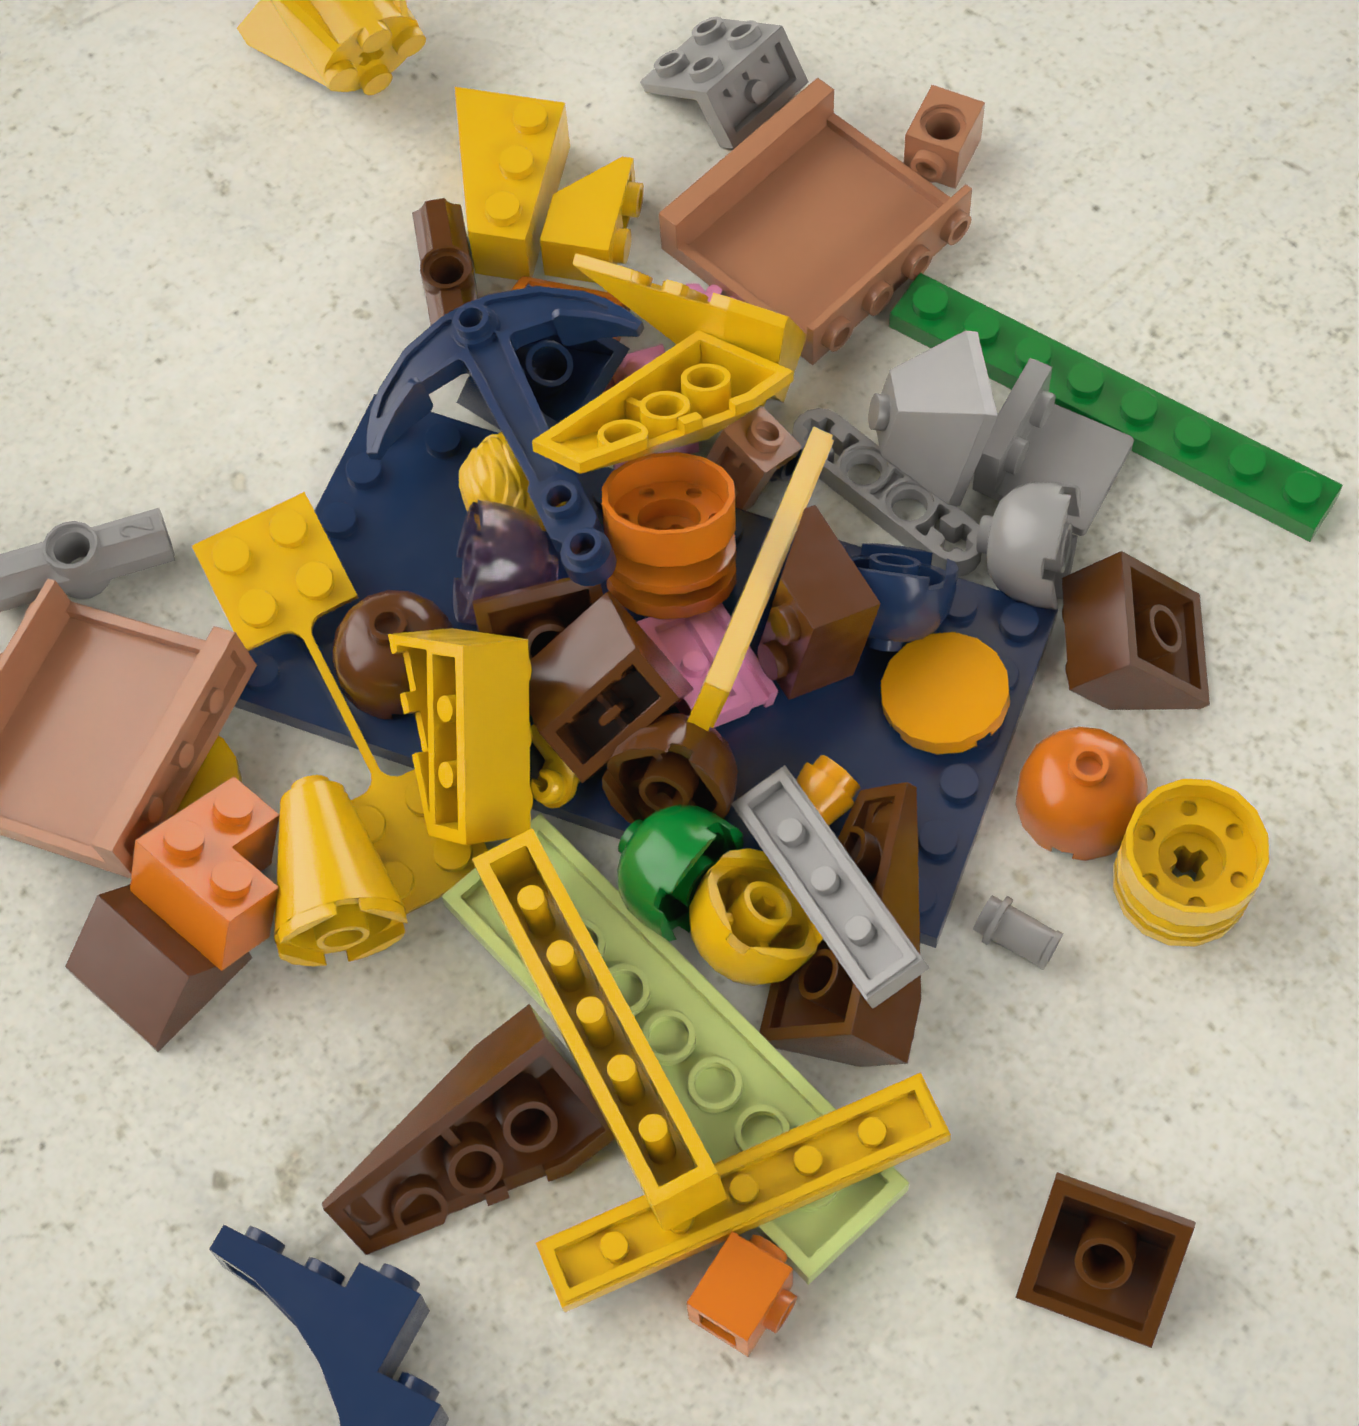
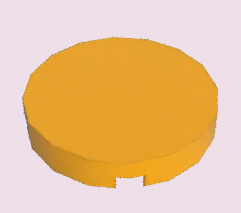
(945, 692)

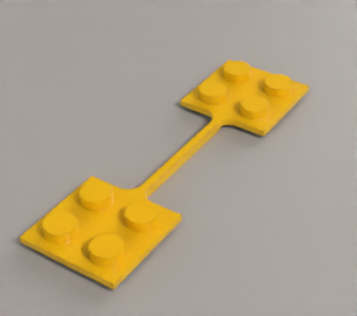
(277, 580)

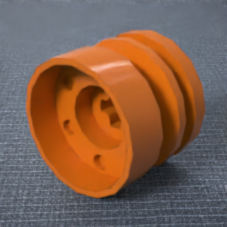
(670, 534)

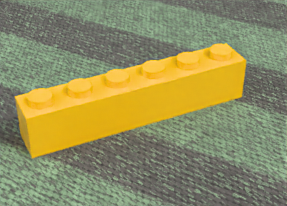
(600, 1031)

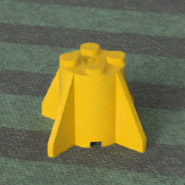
(336, 41)

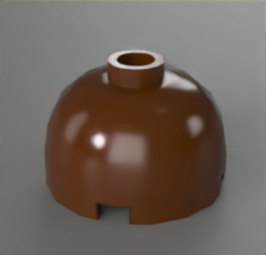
(363, 654)
(671, 766)

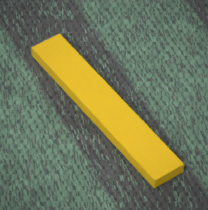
(760, 581)
(758, 1187)

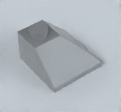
(937, 416)

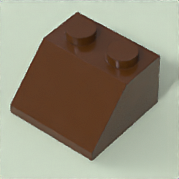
(817, 613)
(1133, 637)

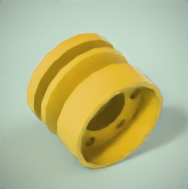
(1195, 829)

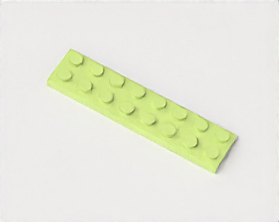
(715, 1060)

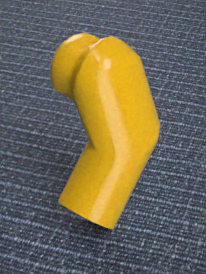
(555, 781)

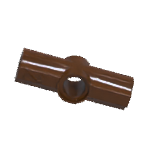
(444, 257)

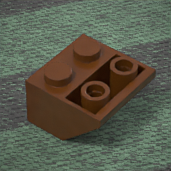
(600, 686)

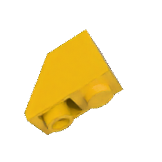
(591, 220)

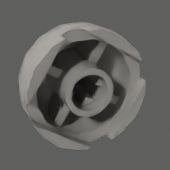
(1031, 542)

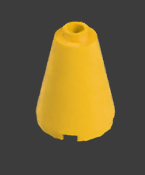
(330, 879)

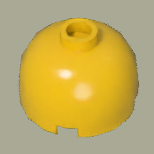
(750, 921)

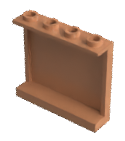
(812, 222)
(106, 725)

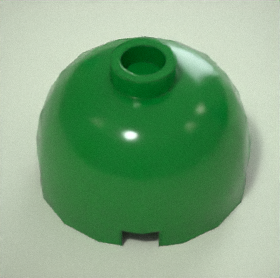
(666, 861)

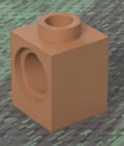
(944, 136)

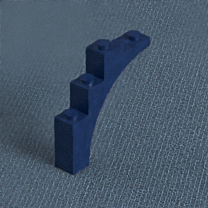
(352, 1330)

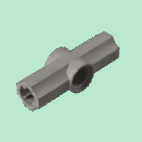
(108, 550)

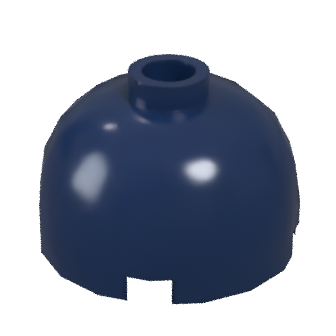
(910, 590)

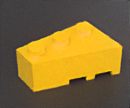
(472, 731)

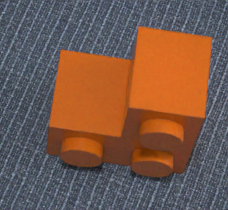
(206, 872)

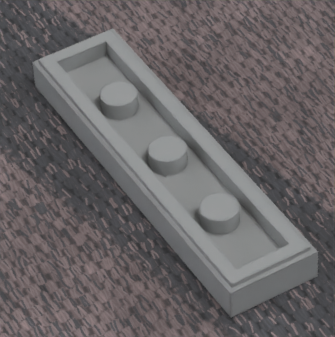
(830, 887)

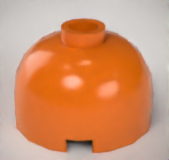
(1080, 792)

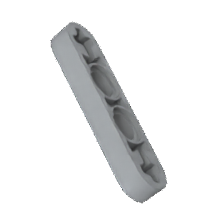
(893, 485)

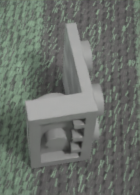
(734, 72)
(1049, 444)

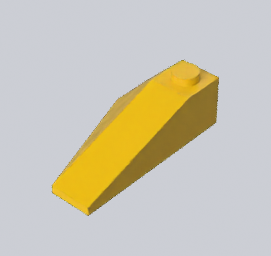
(682, 311)
(665, 405)

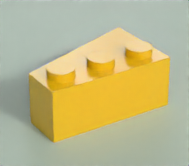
(510, 169)

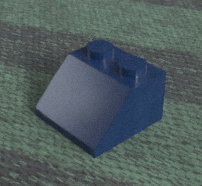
(558, 375)

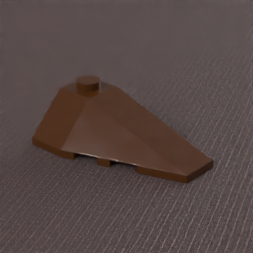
(818, 1005)
(487, 1127)

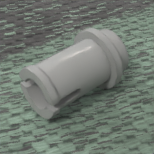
(1017, 931)

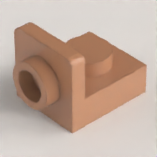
(752, 453)

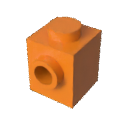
(744, 1292)

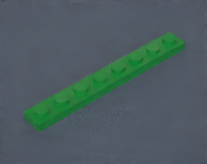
(1160, 426)

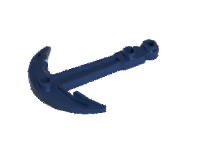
(483, 342)

